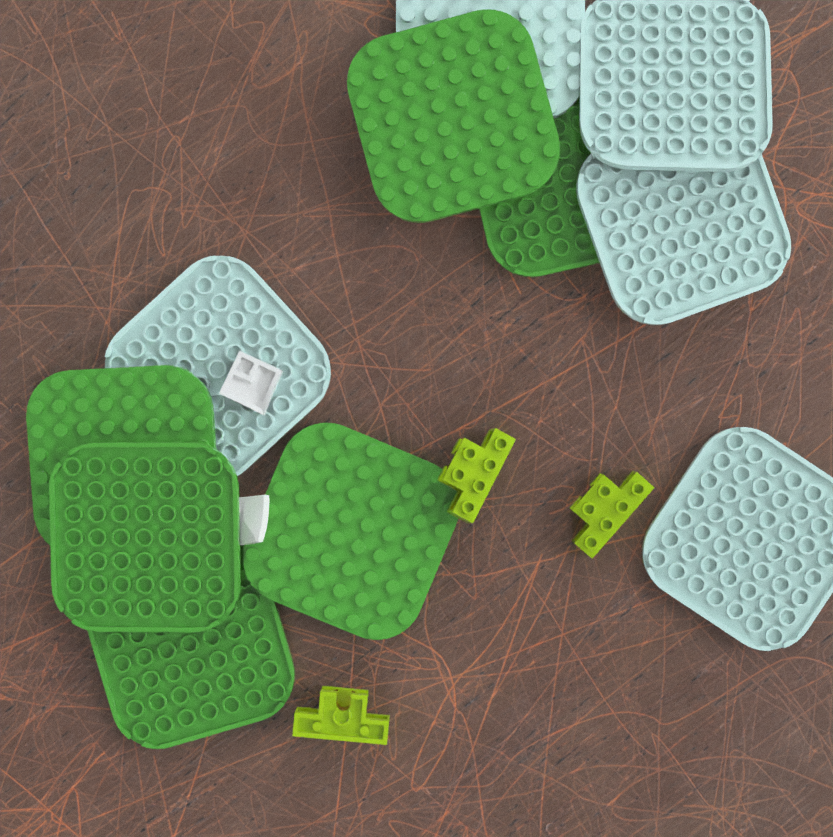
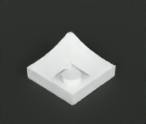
(251, 382)
(253, 518)

